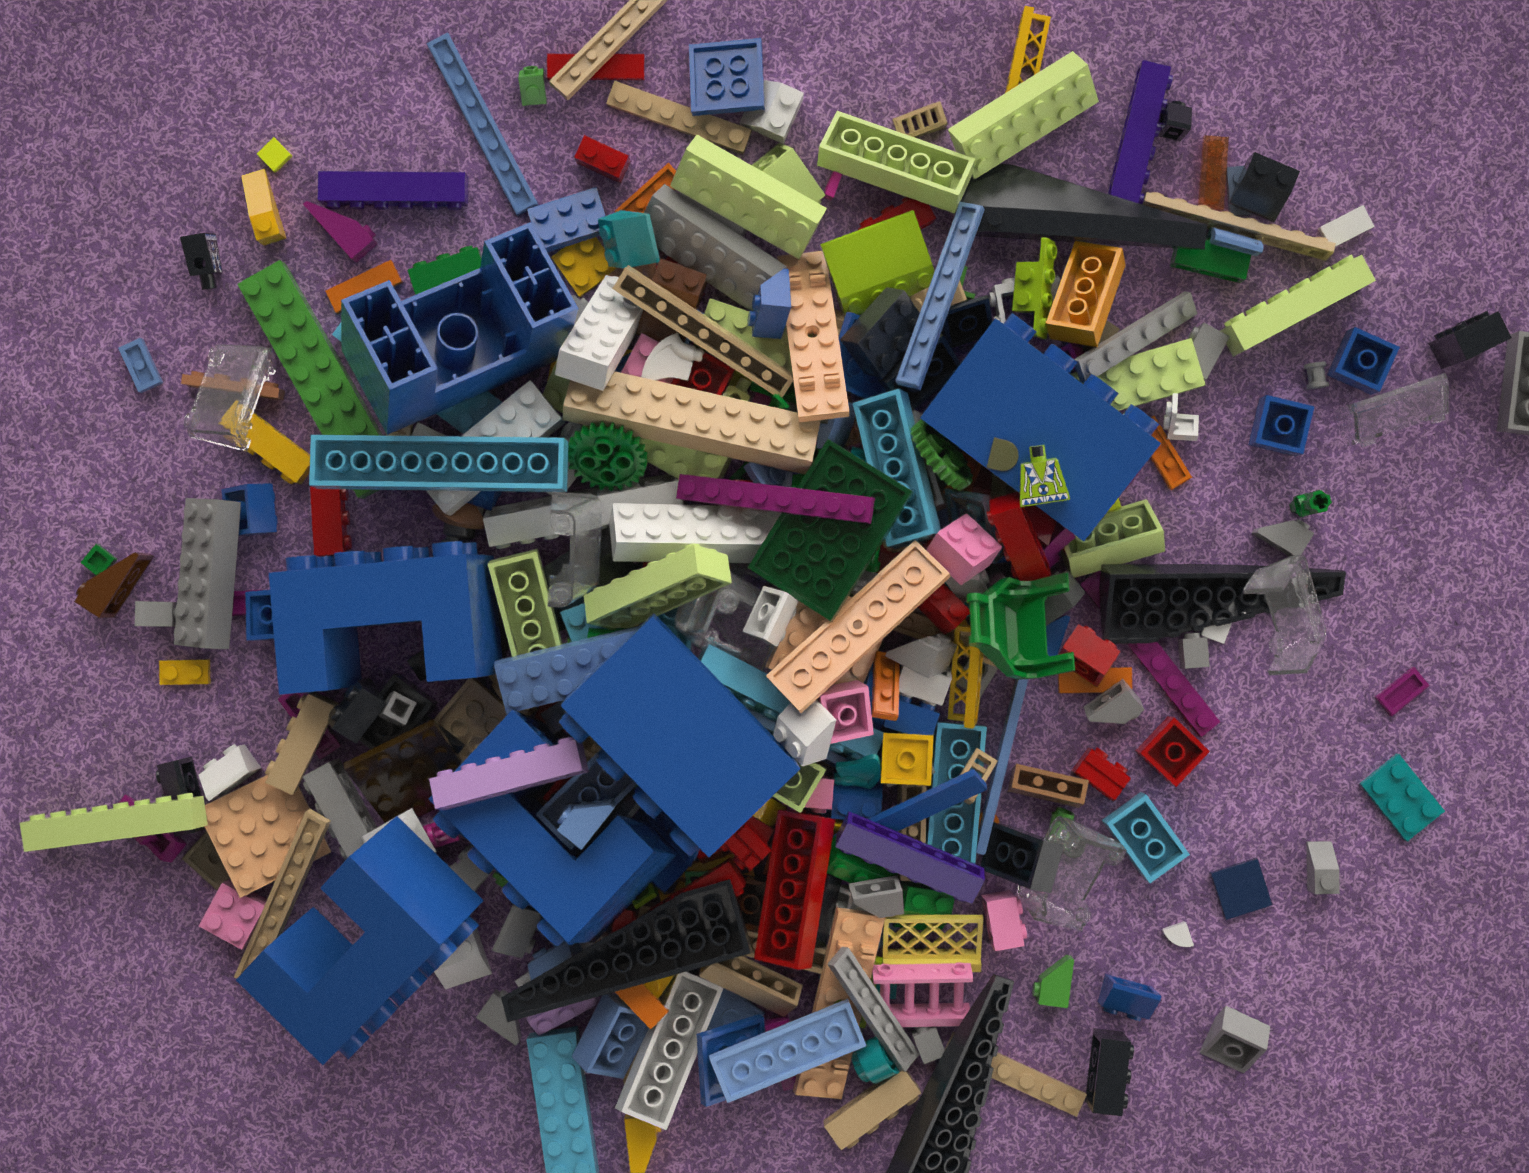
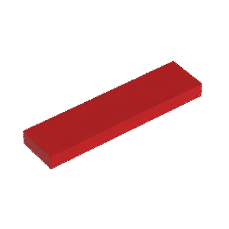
(616, 68)

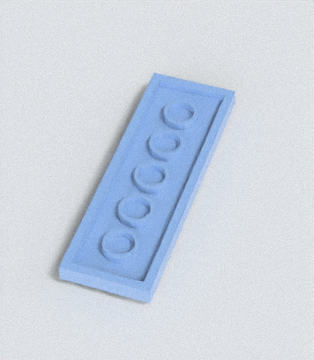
(787, 1050)

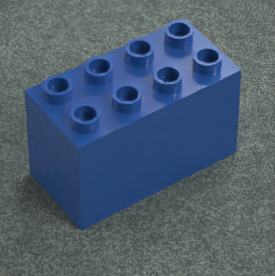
(1032, 400)
(678, 738)

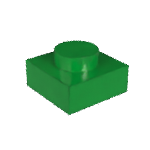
(98, 559)

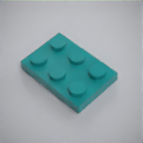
(1402, 797)

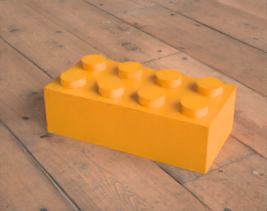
(1086, 293)

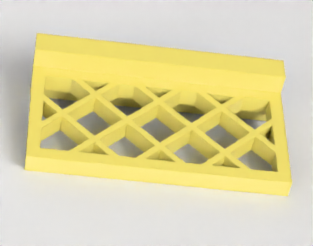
(931, 953)

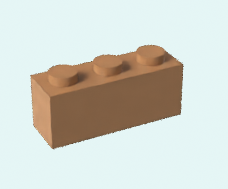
(1048, 785)

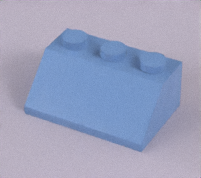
(584, 819)
(610, 1038)

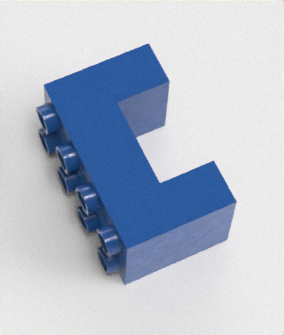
(458, 335)
(325, 601)
(573, 888)
(411, 918)

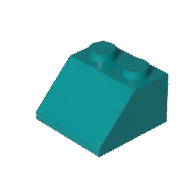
(628, 239)

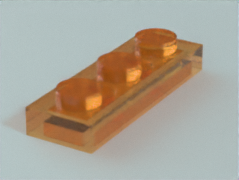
(1213, 172)

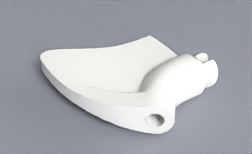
(671, 359)

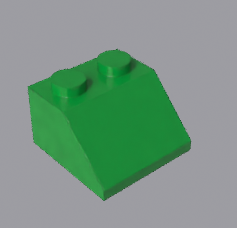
(923, 900)

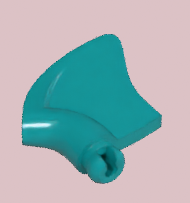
(860, 772)

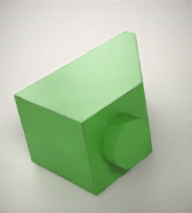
(1055, 984)

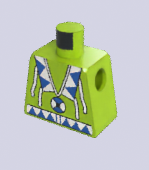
(1041, 479)

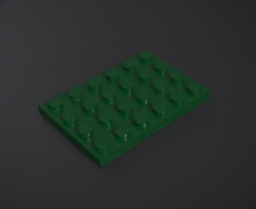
(826, 557)

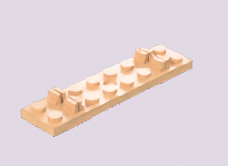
(816, 360)
(838, 645)
(861, 934)

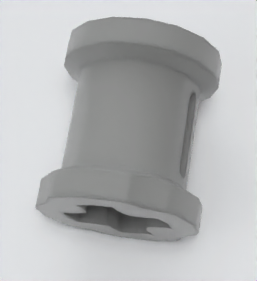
(1316, 375)

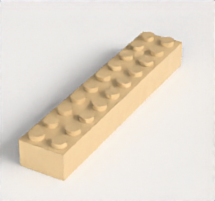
(696, 420)

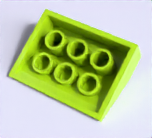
(877, 258)

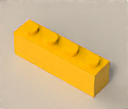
(278, 451)

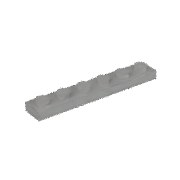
(1136, 336)
(873, 1008)

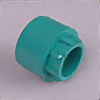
(873, 1062)

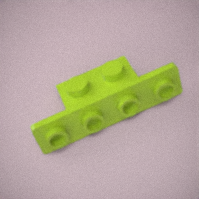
(1034, 287)

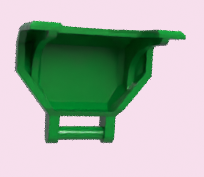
(1011, 627)

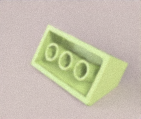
(1116, 539)

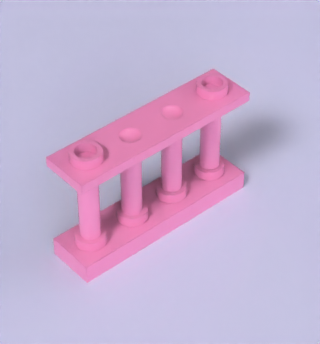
(925, 1014)

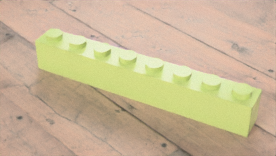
(114, 823)

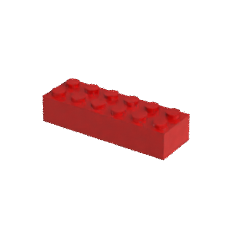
(794, 889)

